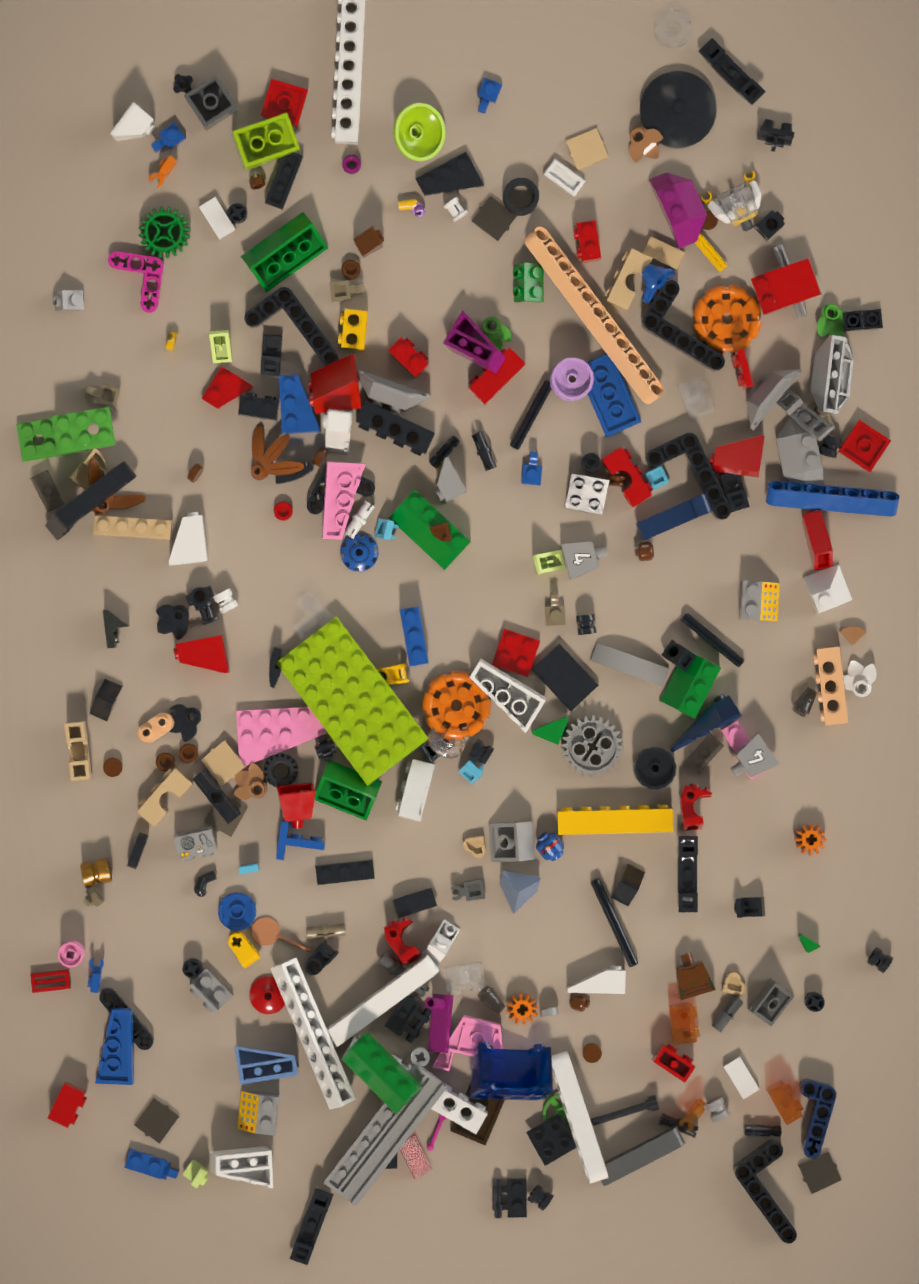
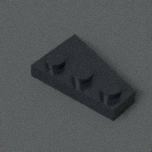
(451, 176)

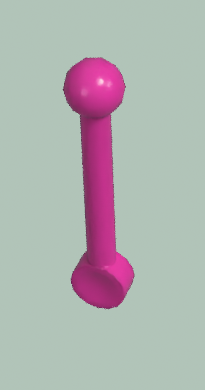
(430, 1146)

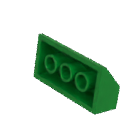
(284, 252)
(415, 517)
(382, 1072)

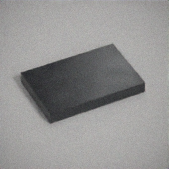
(565, 677)

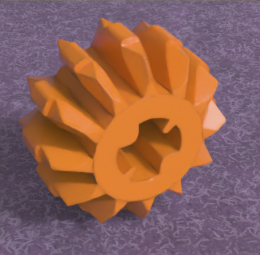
(806, 834)
(516, 1005)

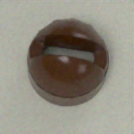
(257, 182)

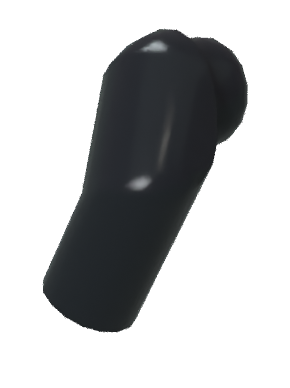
(201, 883)

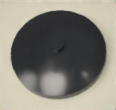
(679, 108)

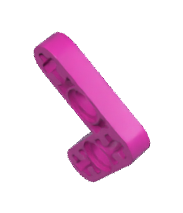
(149, 275)

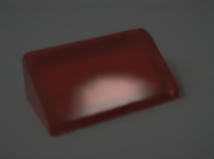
(415, 1157)

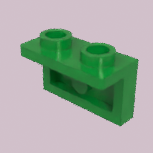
(528, 282)

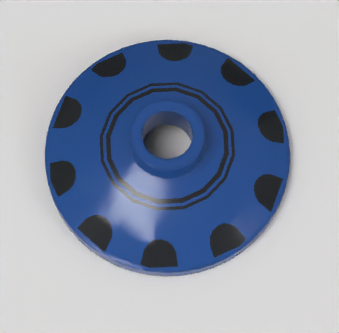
(362, 562)

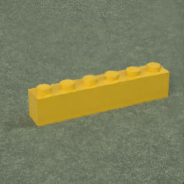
(614, 820)

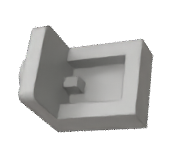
(68, 300)

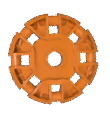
(727, 307)
(451, 716)

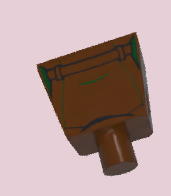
(692, 978)

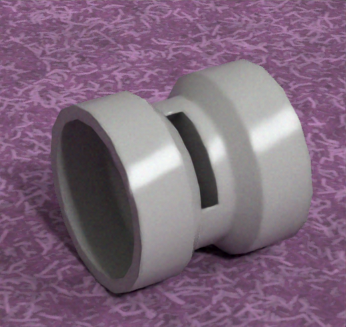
(717, 1109)

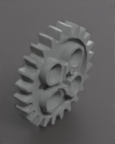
(577, 736)

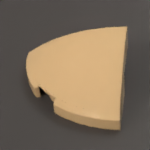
(80, 474)

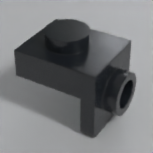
(749, 907)

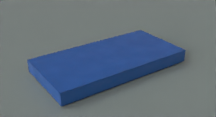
(611, 397)

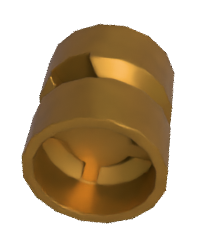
(96, 872)

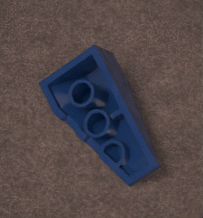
(715, 716)

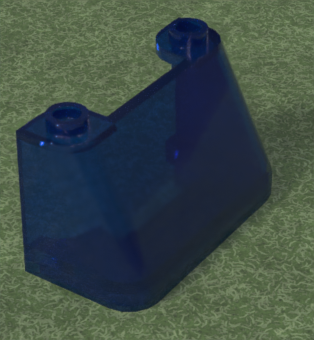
(511, 1073)

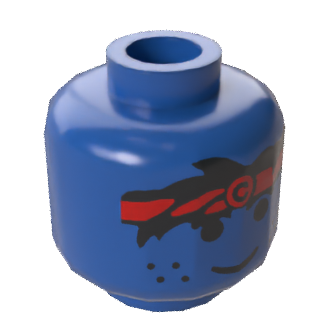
(550, 846)

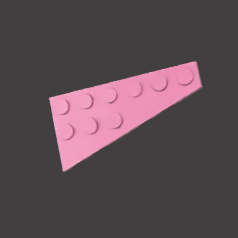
(274, 730)

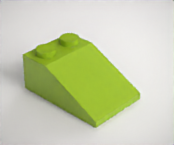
(265, 141)

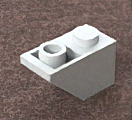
(441, 942)

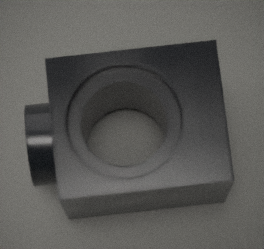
(765, 232)
(678, 655)

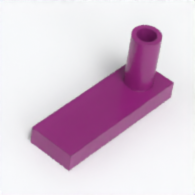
(440, 1022)

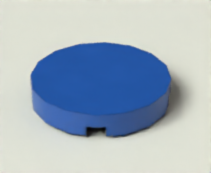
(237, 911)

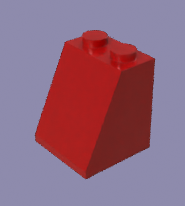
(335, 386)

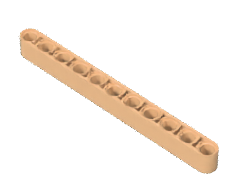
(594, 315)

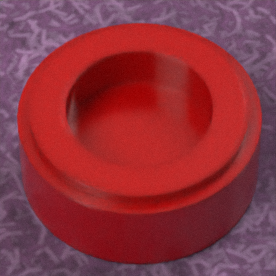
(283, 511)

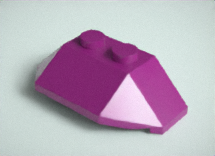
(680, 207)

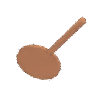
(266, 932)

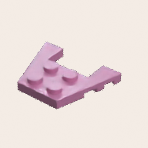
(466, 1036)

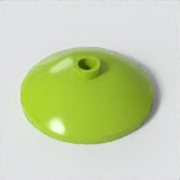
(428, 132)

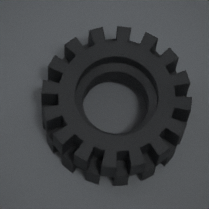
(280, 758)

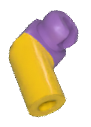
(413, 205)

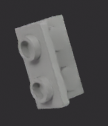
(210, 991)

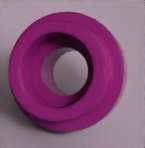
(347, 159)

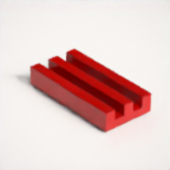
(50, 973)

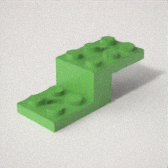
(66, 434)

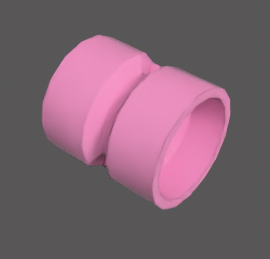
(71, 953)

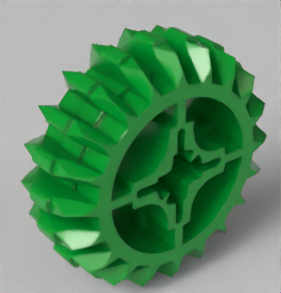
(171, 226)

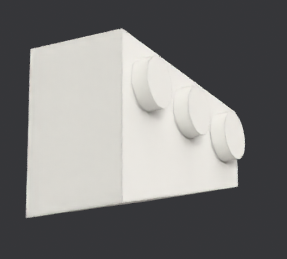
(337, 431)
(415, 789)
(244, 1164)

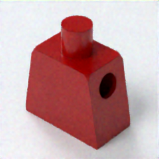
(297, 802)

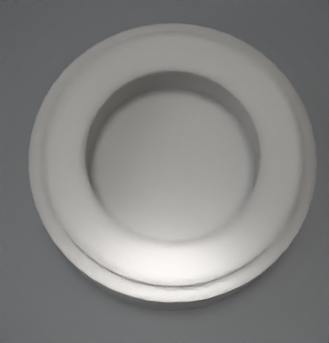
(548, 1011)

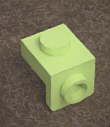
(196, 1173)

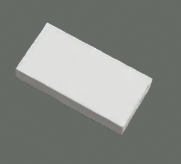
(564, 177)
(217, 218)
(741, 1077)

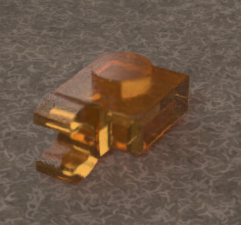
(694, 1111)

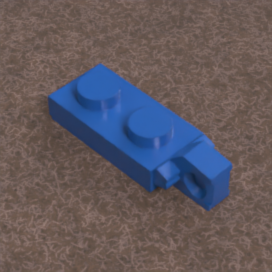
(150, 1165)

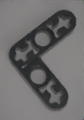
(322, 480)

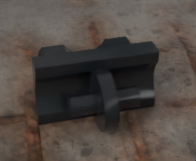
(774, 136)

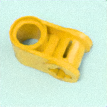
(392, 674)
(245, 952)

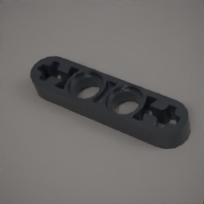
(145, 1034)

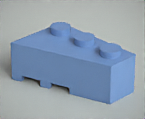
(263, 1066)

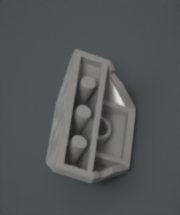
(832, 374)
(390, 393)
(768, 393)
(799, 455)

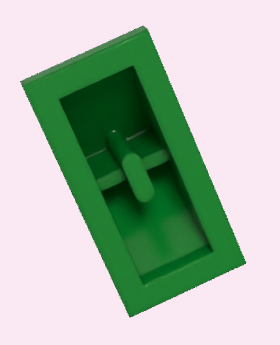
(552, 731)

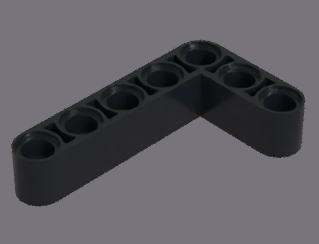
(297, 321)
(660, 323)
(696, 469)
(67, 516)
(761, 1192)

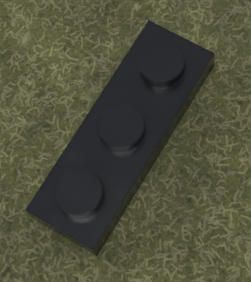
(284, 180)
(344, 872)

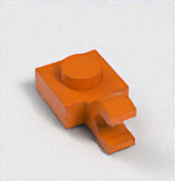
(166, 167)

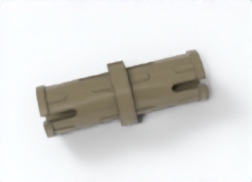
(325, 931)

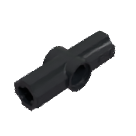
(208, 786)

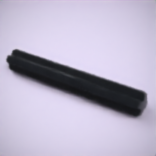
(531, 415)
(713, 640)

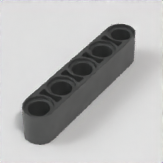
(643, 1154)

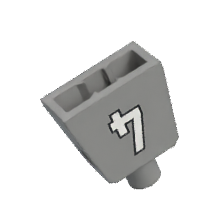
(582, 557)
(754, 758)

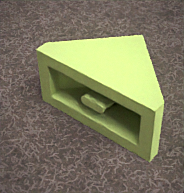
(220, 346)
(548, 562)

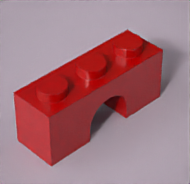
(620, 462)

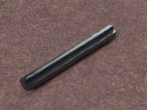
(614, 922)

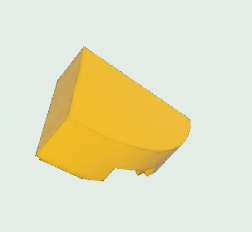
(170, 344)

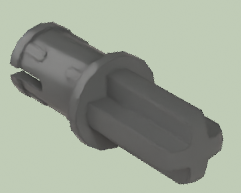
(727, 1014)

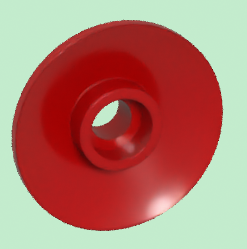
(257, 995)

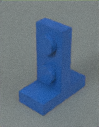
(295, 840)

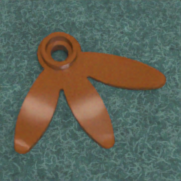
(264, 461)
(119, 502)

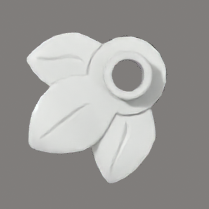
(859, 675)

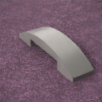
(804, 416)
(629, 664)

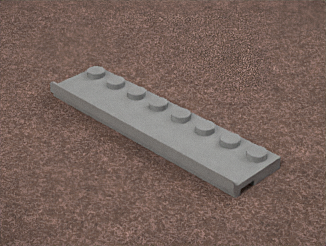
(383, 1139)

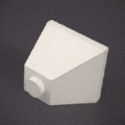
(133, 124)
(827, 589)

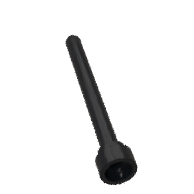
(649, 1104)

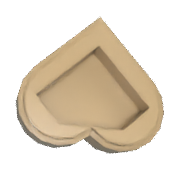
(475, 845)
(733, 984)

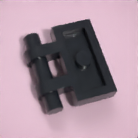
(402, 1016)
(516, 1198)

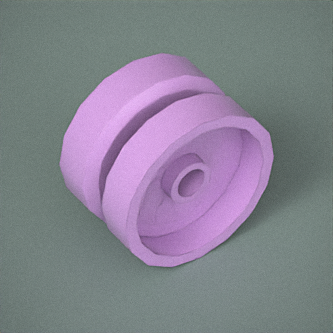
(560, 379)

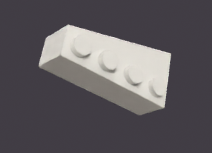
(508, 693)

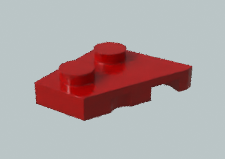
(225, 388)

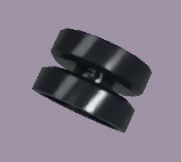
(654, 756)

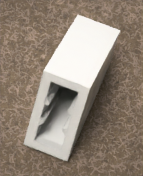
(190, 541)

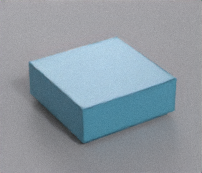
(656, 477)
(248, 868)

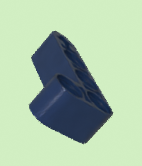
(674, 517)
(815, 1120)

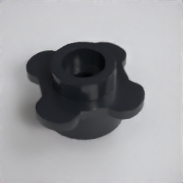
(182, 79)

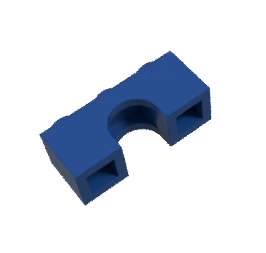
(414, 636)

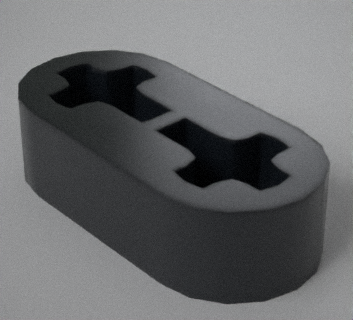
(137, 850)

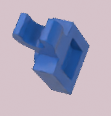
(489, 93)
(170, 137)
(532, 473)
(95, 980)

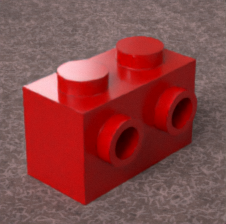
(588, 241)
(408, 357)
(674, 1063)
(67, 1104)

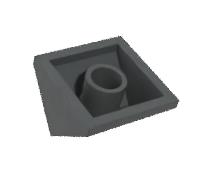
(770, 1002)

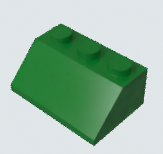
(690, 688)
(346, 790)

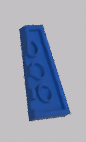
(117, 1057)

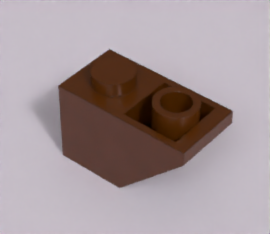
(369, 241)

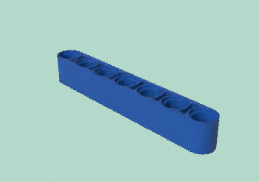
(832, 498)

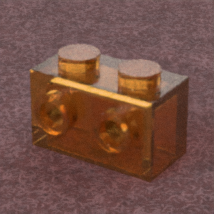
(683, 1023)
(785, 1104)

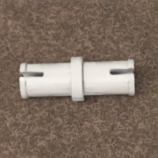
(359, 519)

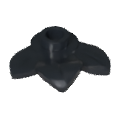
(170, 622)
(182, 722)

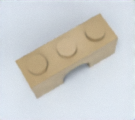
(619, 294)
(78, 751)
(174, 782)

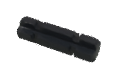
(444, 451)
(762, 1130)

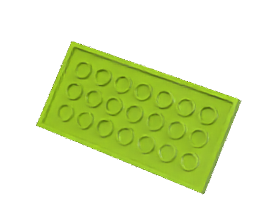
(352, 700)

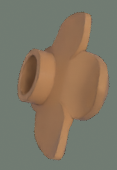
(645, 146)
(248, 780)

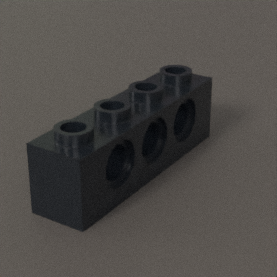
(424, 435)

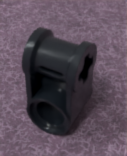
(321, 957)

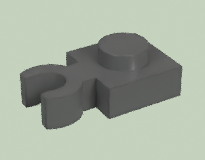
(472, 890)

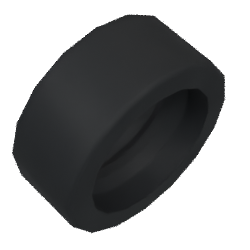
(520, 182)

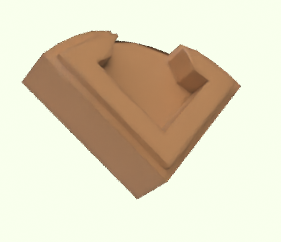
(853, 633)

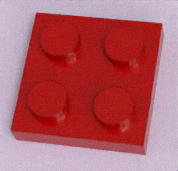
(284, 99)
(744, 376)
(864, 446)
(516, 652)

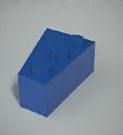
(295, 408)

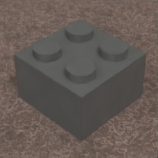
(211, 102)

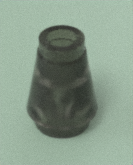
(804, 703)
(491, 999)

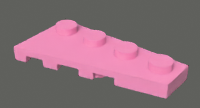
(340, 489)

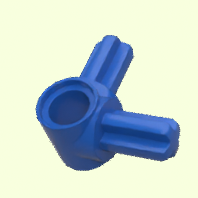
(654, 279)

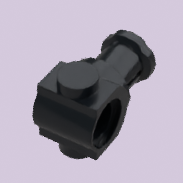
(203, 605)

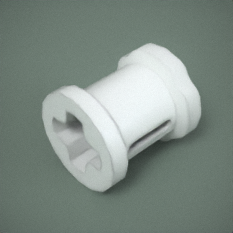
(455, 209)

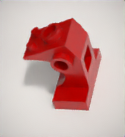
(690, 819)
(406, 953)

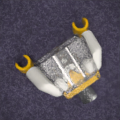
(737, 204)

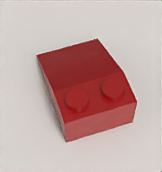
(786, 286)

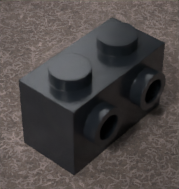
(258, 407)

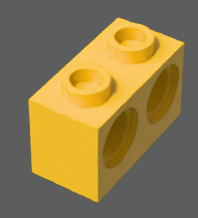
(358, 330)

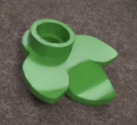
(831, 325)
(497, 335)

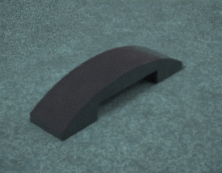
(731, 72)
(687, 874)
(311, 1226)

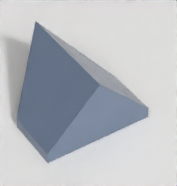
(518, 888)

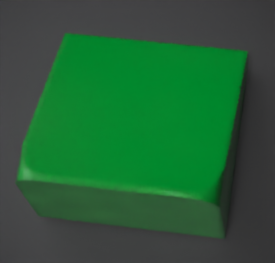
(808, 944)

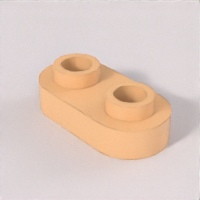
(155, 727)

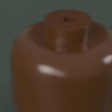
(644, 551)
(579, 1001)

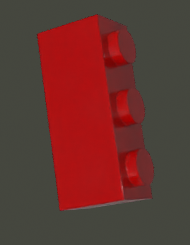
(489, 383)

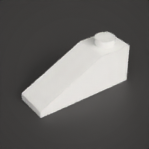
(605, 981)

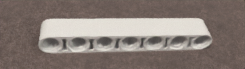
(382, 1000)
(578, 1118)

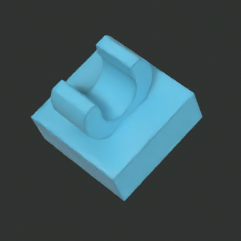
(384, 529)
(471, 772)

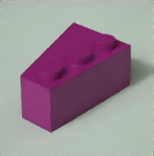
(471, 343)

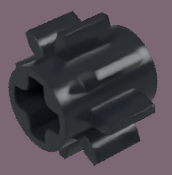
(325, 749)

